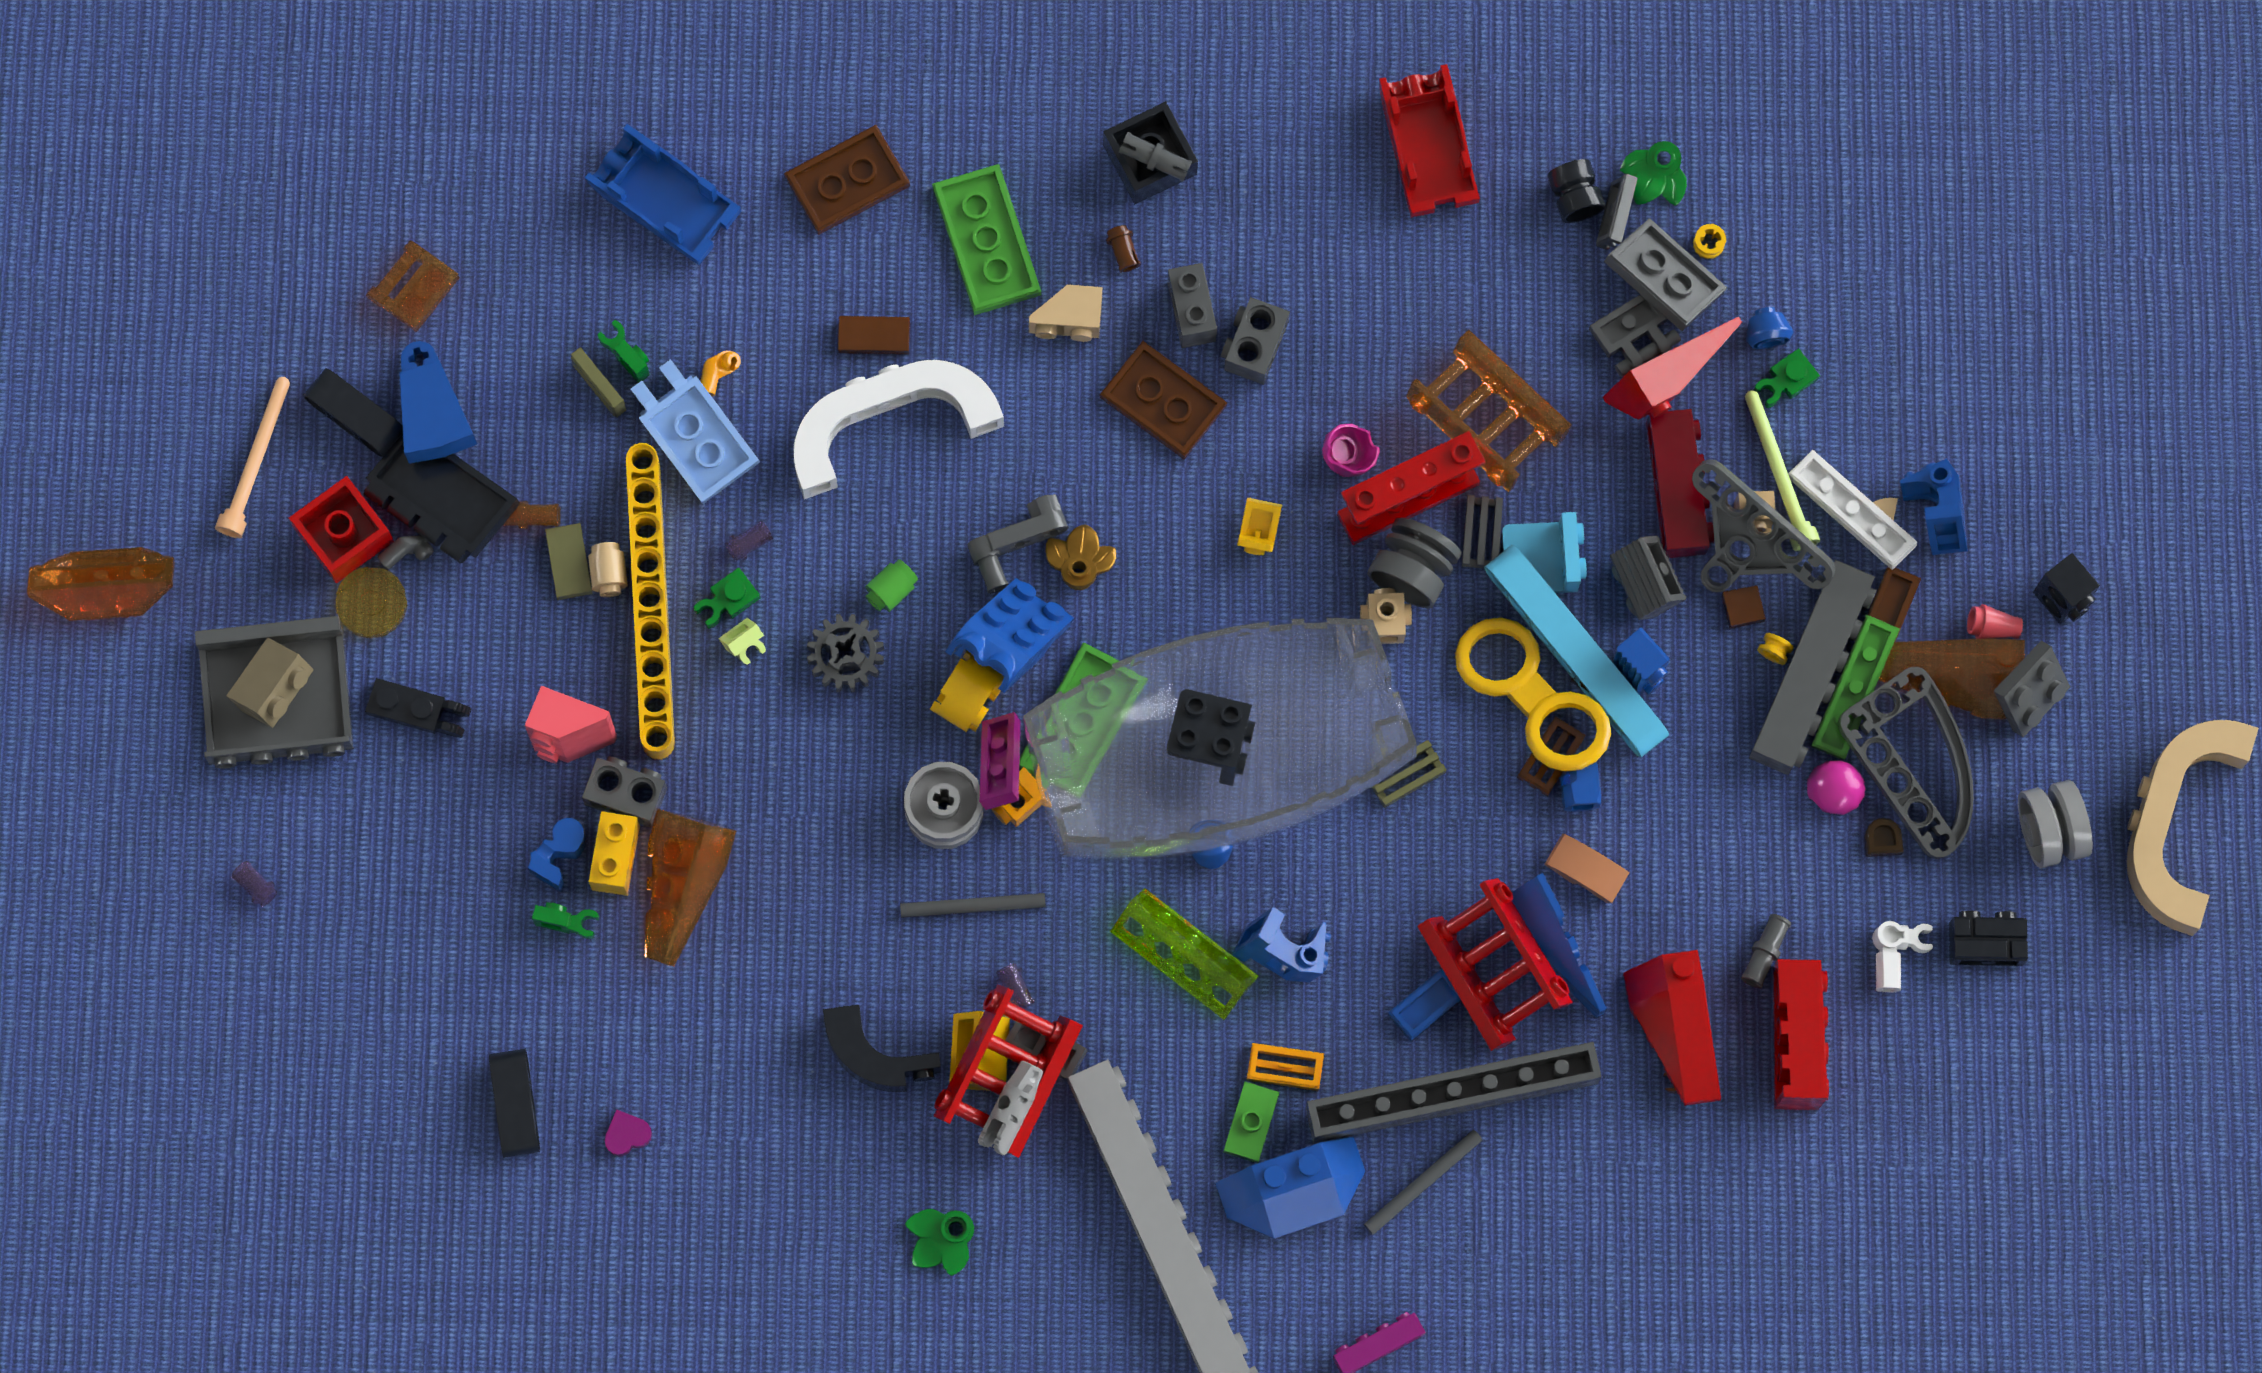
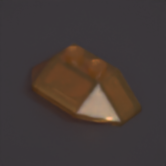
(102, 583)

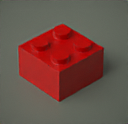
(341, 529)

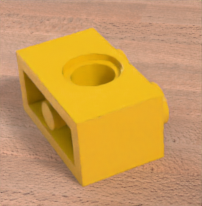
(614, 853)

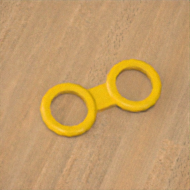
(1533, 694)

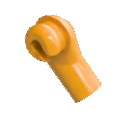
(718, 367)

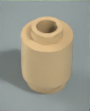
(607, 569)

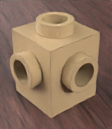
(1391, 627)

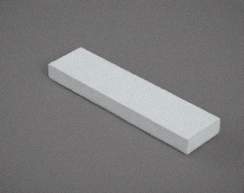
(1852, 509)

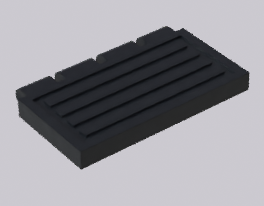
(444, 498)

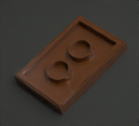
(847, 179)
(1163, 400)

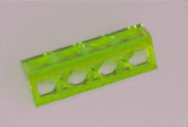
(1189, 943)

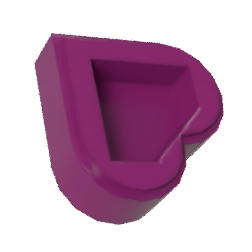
(626, 1133)

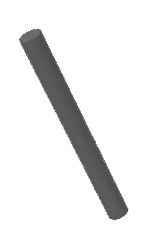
(972, 905)
(1422, 1182)

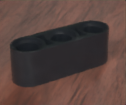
(353, 412)
(514, 1103)

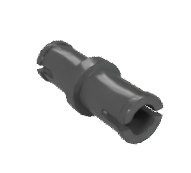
(1155, 156)
(1766, 951)

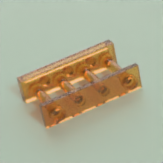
(1496, 379)

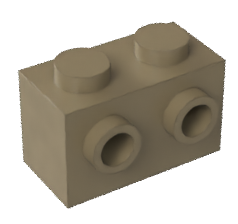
(270, 682)

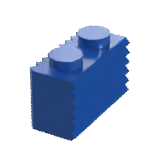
(1641, 662)

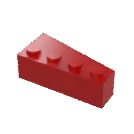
(1800, 1035)

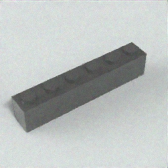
(1812, 668)

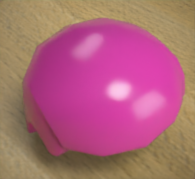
(1349, 450)
(1836, 787)

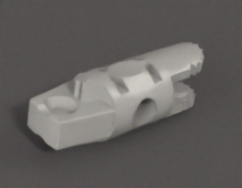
(1011, 1108)

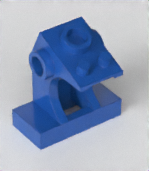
(1946, 520)
(1266, 944)

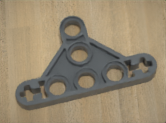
(1738, 525)

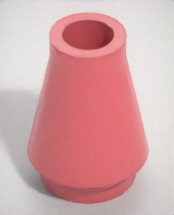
(1992, 623)

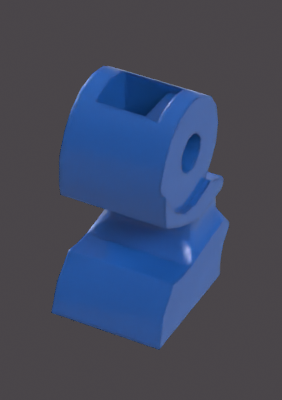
(567, 843)

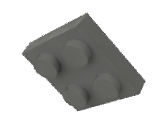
(2032, 689)

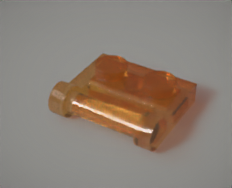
(420, 293)

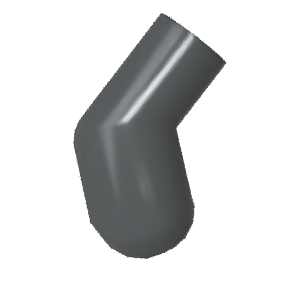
(404, 546)

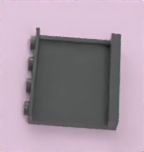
(314, 720)

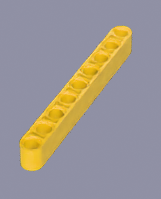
(642, 585)

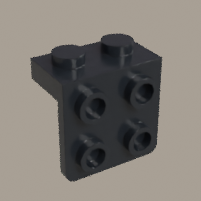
(1211, 732)

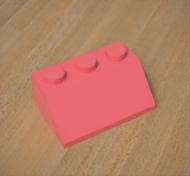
(567, 727)

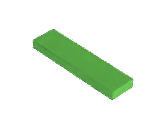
(1855, 683)

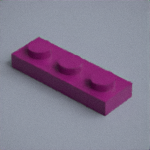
(1000, 761)

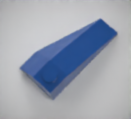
(1544, 919)

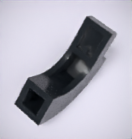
(867, 1064)

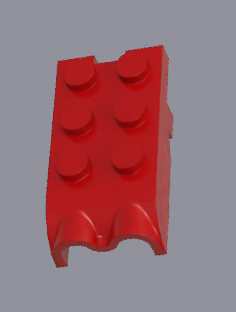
(1429, 141)

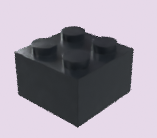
(1155, 127)

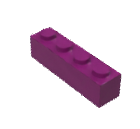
(1383, 1342)

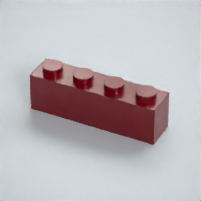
(1678, 502)

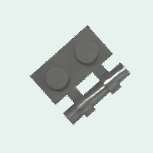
(1628, 324)

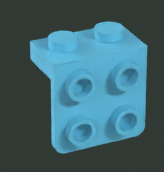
(1551, 550)

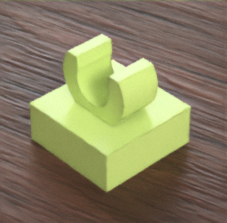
(741, 637)

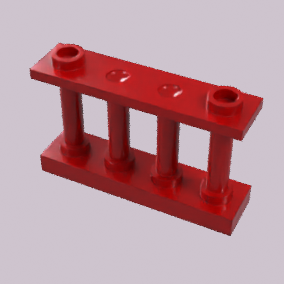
(1410, 487)
(1460, 965)
(1060, 1040)

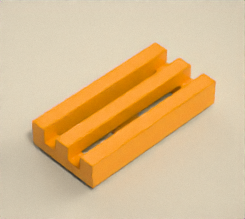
(1283, 1080)

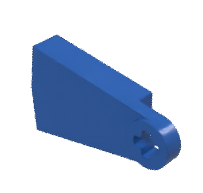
(430, 410)

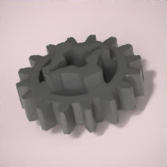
(852, 640)

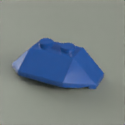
(1294, 1188)

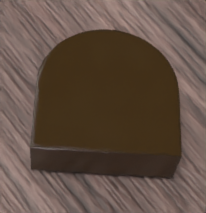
(1883, 838)

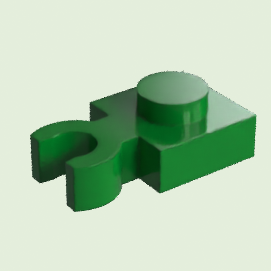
(1789, 376)
(731, 595)

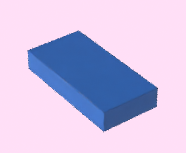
(1425, 1005)

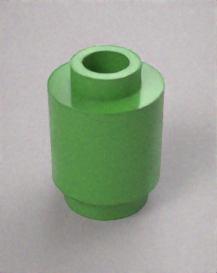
(891, 586)

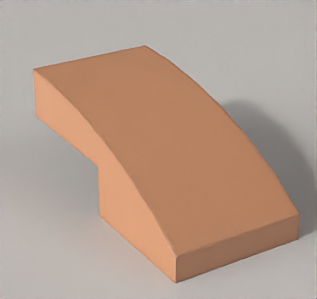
(1587, 868)

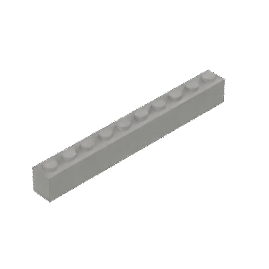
(1158, 1220)

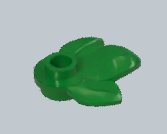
(1656, 178)
(936, 1242)

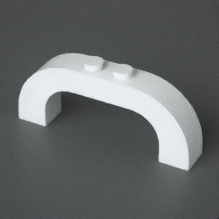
(881, 393)

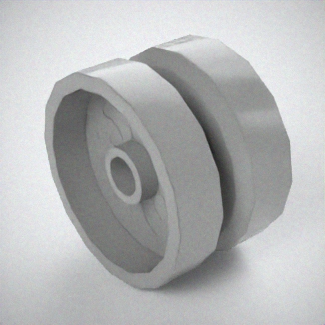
(940, 784)
(2055, 824)

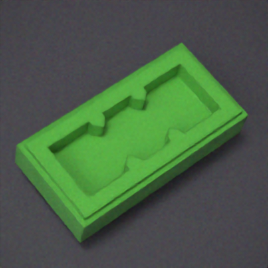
(1251, 1122)

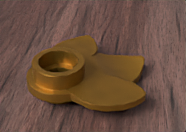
(1080, 552)

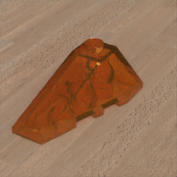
(1961, 669)
(685, 871)

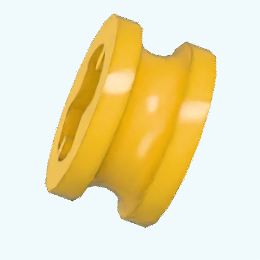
(1715, 231)
(1775, 648)

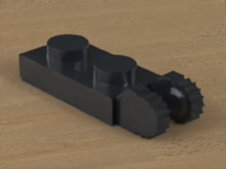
(414, 708)

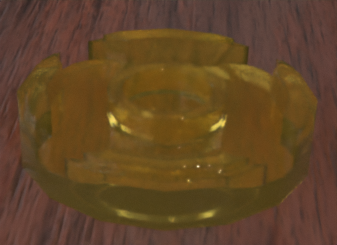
(371, 602)

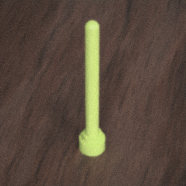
(1779, 470)

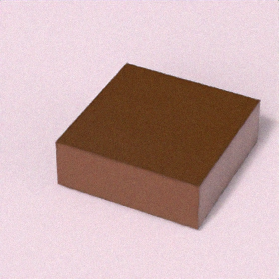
(1743, 606)

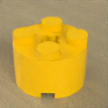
(967, 692)

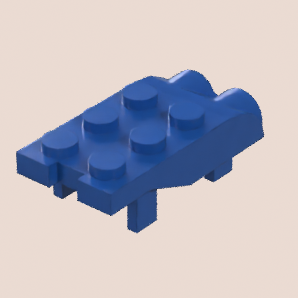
(663, 195)
(1011, 632)

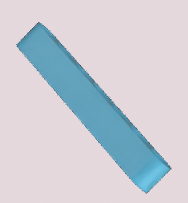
(1576, 650)

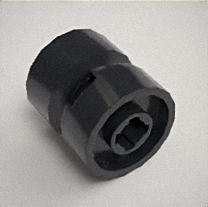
(1577, 195)

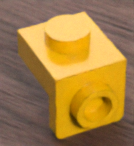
(1259, 526)

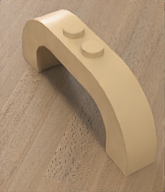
(2152, 884)

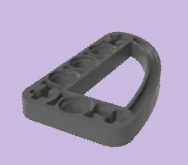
(1894, 764)

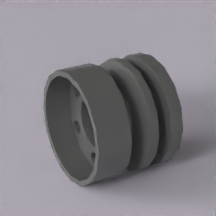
(1414, 562)

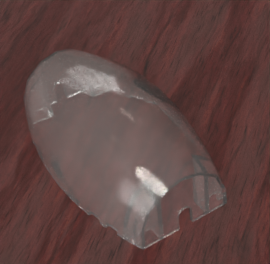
(1317, 741)

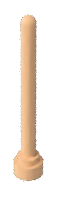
(232, 521)

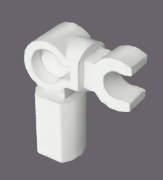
(1887, 940)

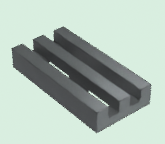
(1616, 211)
(1483, 502)

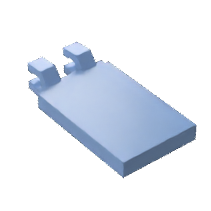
(695, 434)

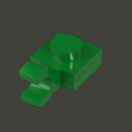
(632, 359)
(556, 918)

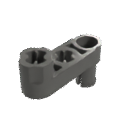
(1045, 523)

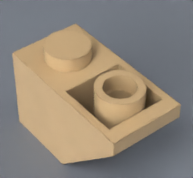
(1070, 312)

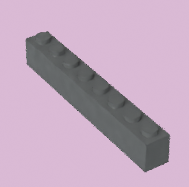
(1453, 1092)

